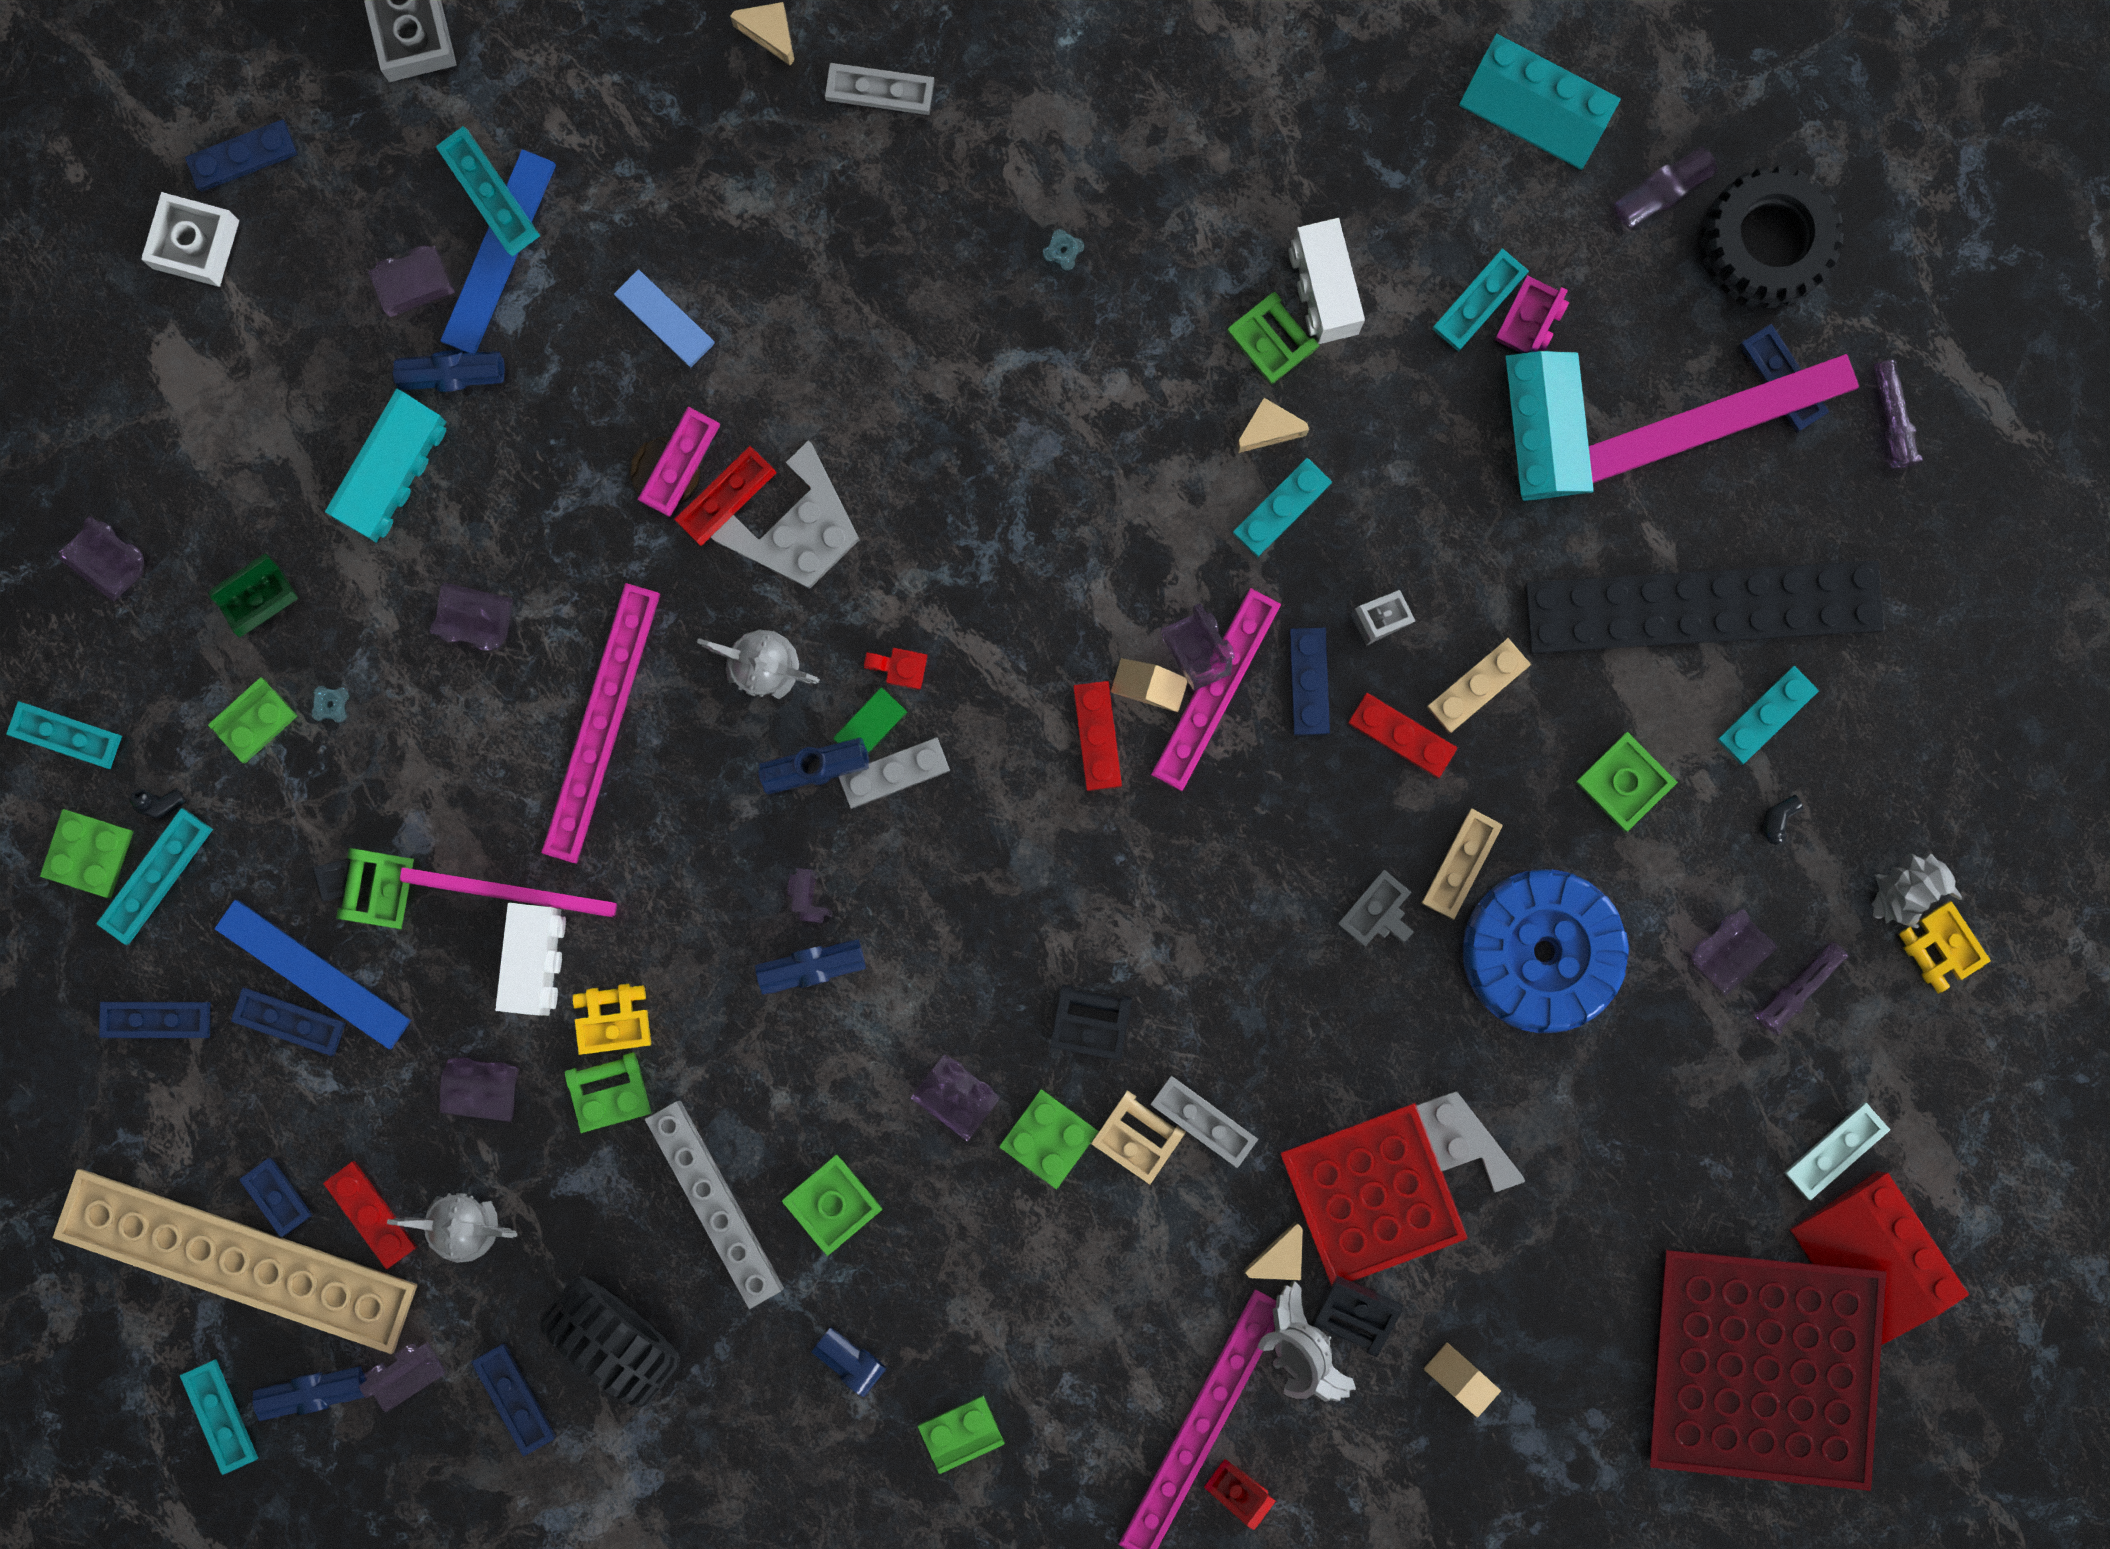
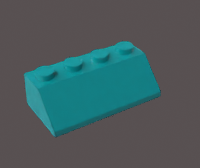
(1539, 101)
(1549, 424)
(387, 466)

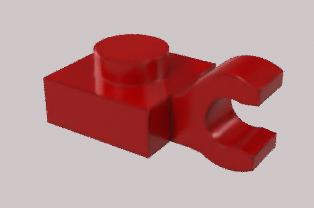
(903, 668)

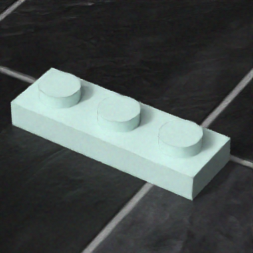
(1836, 1151)

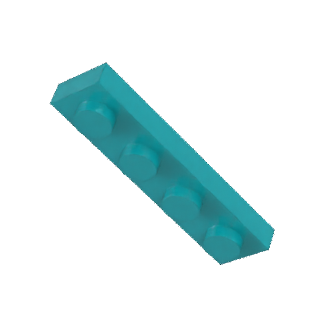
(488, 191)
(154, 876)

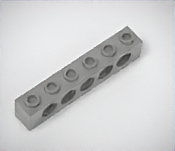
(714, 1204)

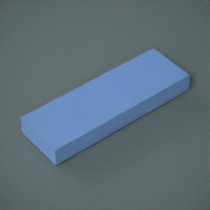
(664, 318)

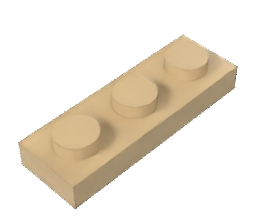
(1478, 685)
(1462, 864)

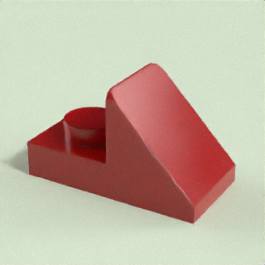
(1240, 1494)

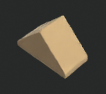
(767, 27)
(1271, 426)
(1149, 684)
(1281, 1258)
(1462, 1379)

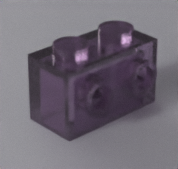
(411, 280)

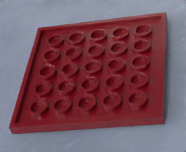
(1768, 1369)

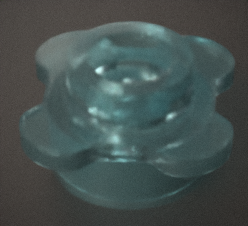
(1060, 240)
(322, 697)

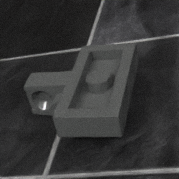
(1378, 912)

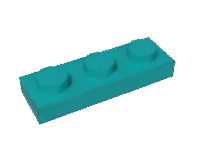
(1480, 300)
(1282, 507)
(1767, 715)
(64, 735)
(219, 1417)

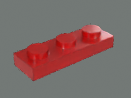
(725, 496)
(1402, 735)
(1097, 736)
(370, 1215)

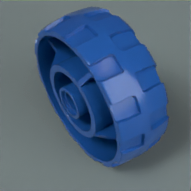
(1584, 942)

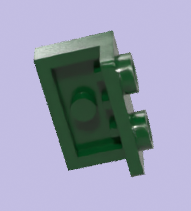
(253, 594)

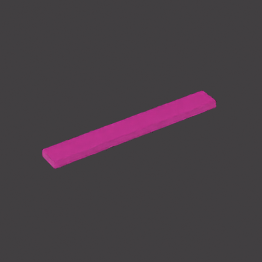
(1722, 417)
(600, 723)
(1201, 1426)

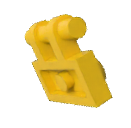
(1954, 942)
(611, 1031)

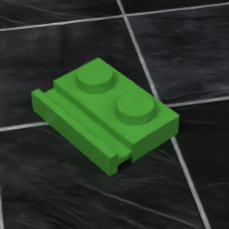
(252, 720)
(961, 1434)

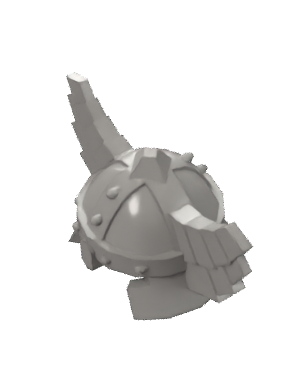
(761, 663)
(458, 1227)
(1303, 1352)

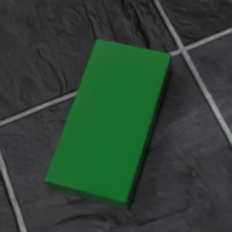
(873, 720)

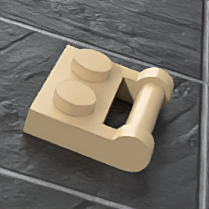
(1132, 1148)

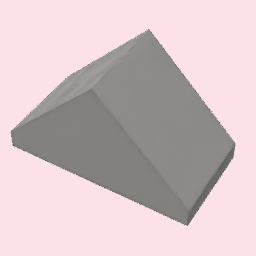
(1382, 617)

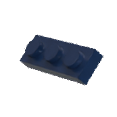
(241, 155)
(1773, 361)
(1309, 681)
(154, 1020)
(288, 1021)
(513, 1399)

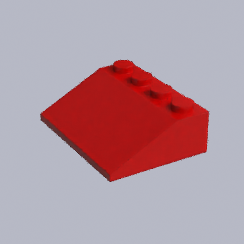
(1880, 1231)

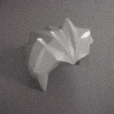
(1912, 889)

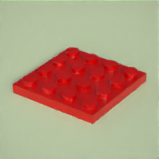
(1374, 1195)

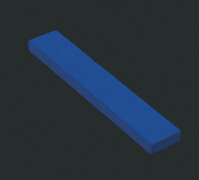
(493, 262)
(313, 974)

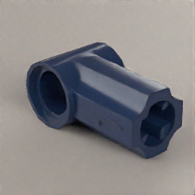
(855, 1366)

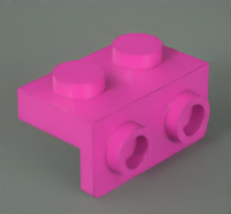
(1531, 316)

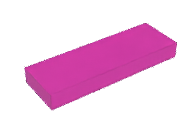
(679, 461)

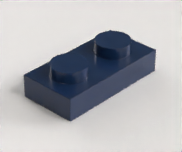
(275, 1197)

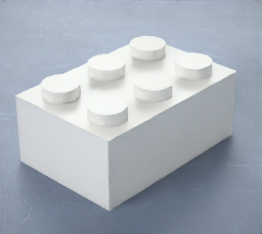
(1326, 281)
(530, 959)

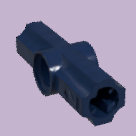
(448, 370)
(793, 769)
(810, 967)
(308, 1393)

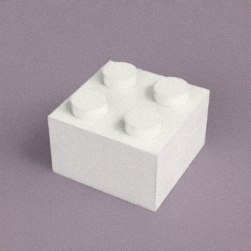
(190, 239)

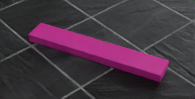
(1212, 700)
(508, 892)

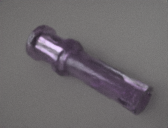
(1899, 431)
(1792, 1003)

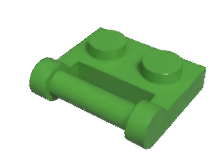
(1262, 343)
(387, 892)
(611, 1104)

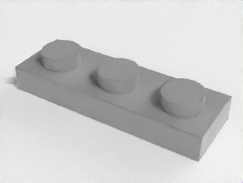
(879, 88)
(895, 773)
(1204, 1121)

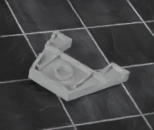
(807, 536)
(1461, 1137)

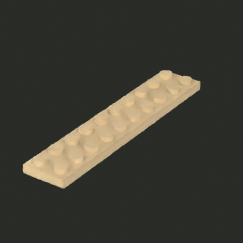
(235, 1261)

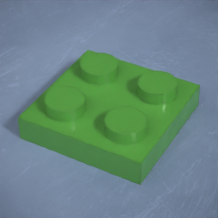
(1626, 782)
(86, 853)
(1048, 1139)
(832, 1205)

